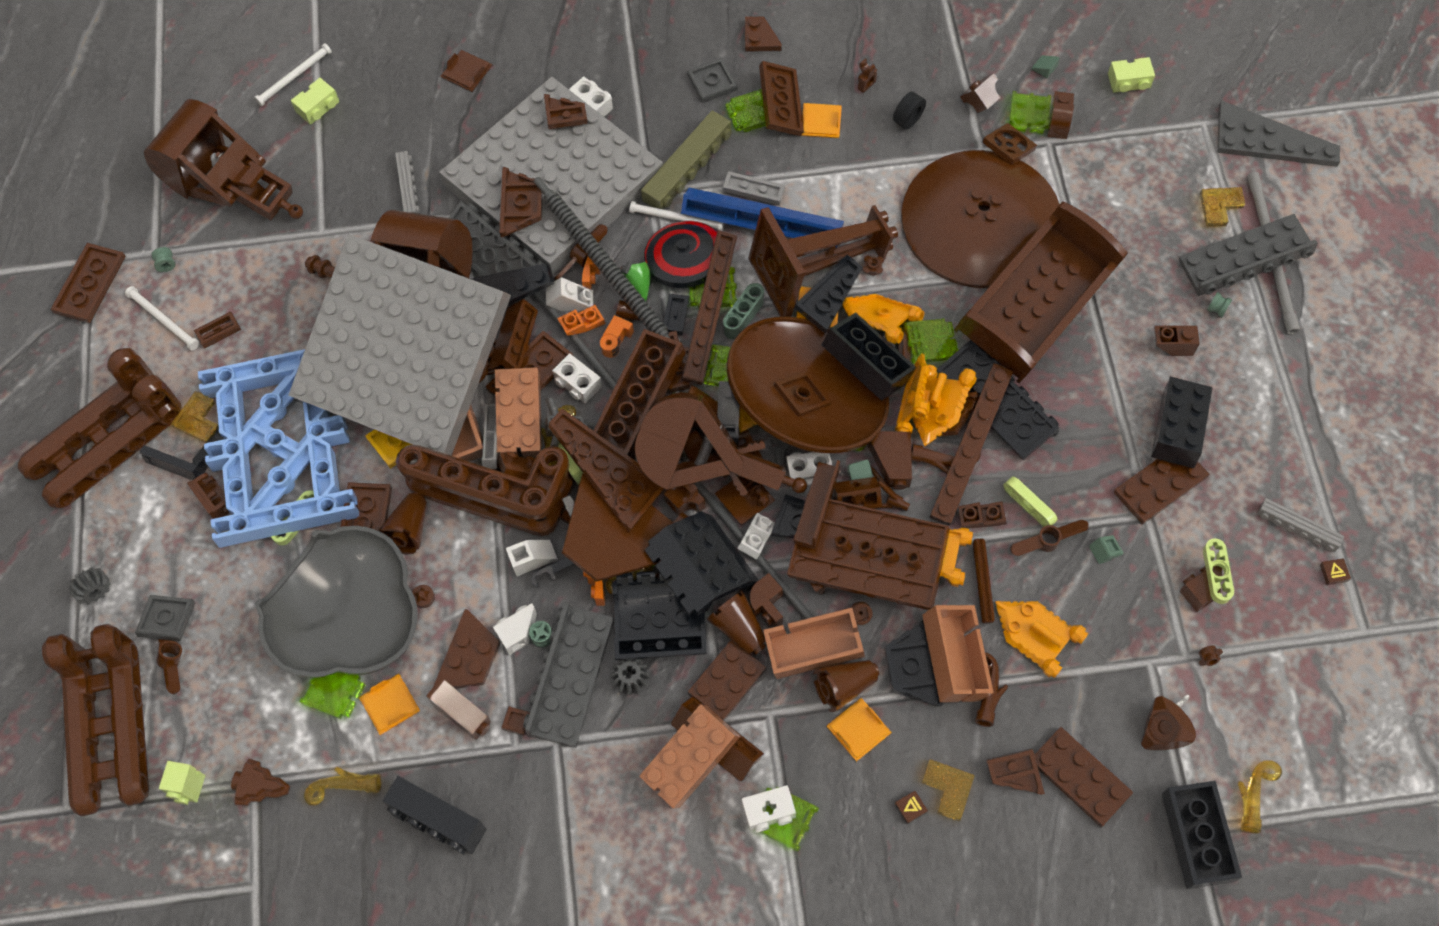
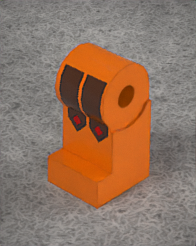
(614, 336)

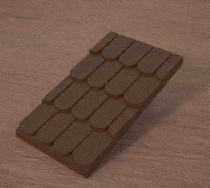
(874, 555)

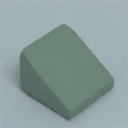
(1046, 65)
(859, 470)
(1105, 549)

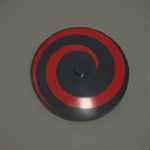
(680, 253)

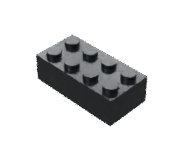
(868, 356)
(1182, 422)
(437, 816)
(1201, 835)

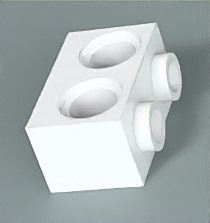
(593, 95)
(580, 375)
(807, 462)

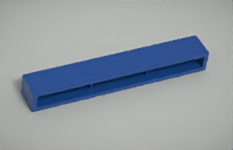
(746, 213)

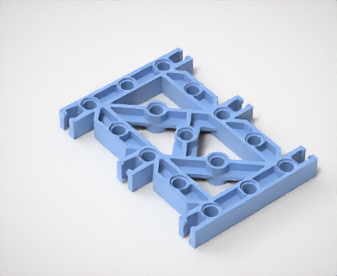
(259, 512)

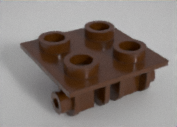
(746, 506)

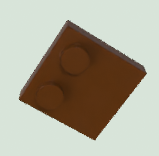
(514, 465)

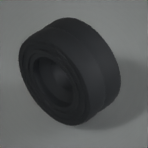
(909, 110)

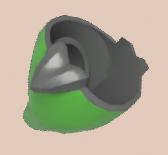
(639, 276)

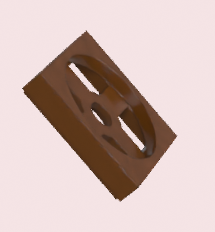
(1005, 151)

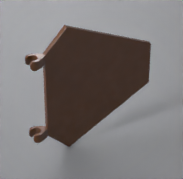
(601, 543)

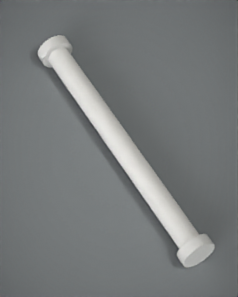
(293, 74)
(672, 215)
(192, 343)

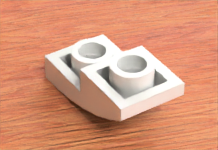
(756, 536)

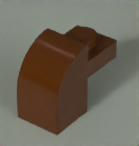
(1061, 115)
(763, 596)

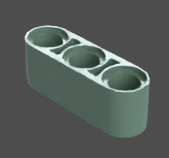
(744, 302)

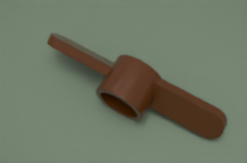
(578, 254)
(1035, 542)
(170, 664)

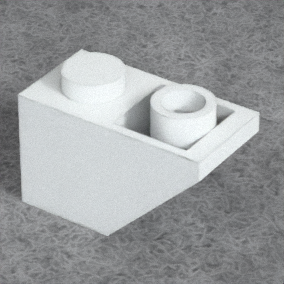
(568, 296)
(531, 555)
(514, 630)

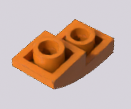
(589, 272)
(581, 322)
(597, 590)

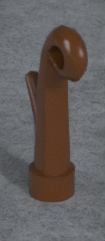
(931, 457)
(986, 714)

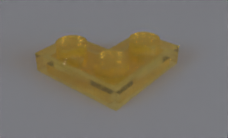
(1217, 200)
(192, 418)
(955, 785)

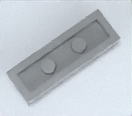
(753, 188)

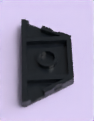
(912, 666)

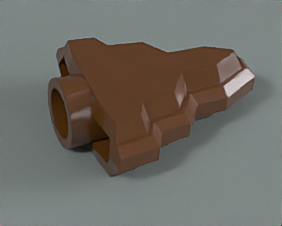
(256, 784)

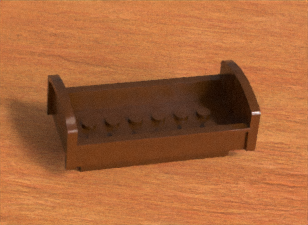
(1042, 289)

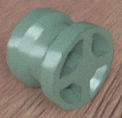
(163, 259)
(1219, 304)
(538, 630)

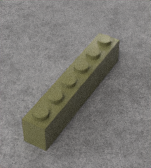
(686, 161)

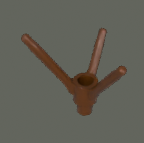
(893, 499)

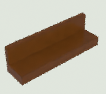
(514, 335)
(816, 505)
(738, 759)

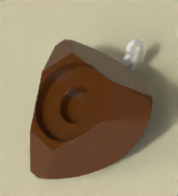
(1167, 726)

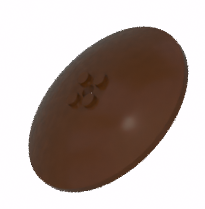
(957, 237)
(785, 358)

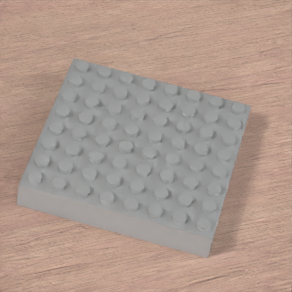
(588, 165)
(399, 345)

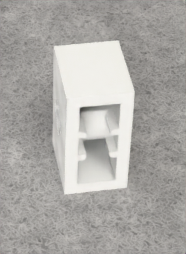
(777, 799)

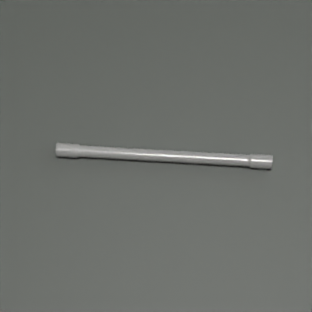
(1289, 315)

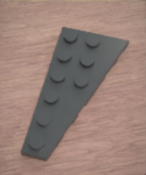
(1257, 136)

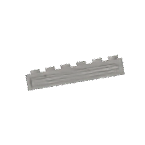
(406, 182)
(490, 453)
(1300, 525)

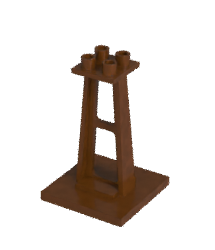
(783, 273)

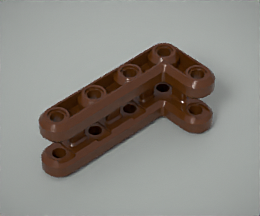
(134, 393)
(476, 488)
(83, 727)

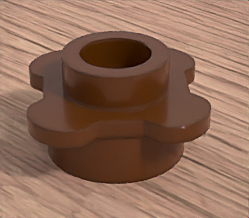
(873, 270)
(1209, 655)

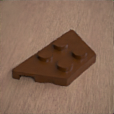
(519, 202)
(469, 654)

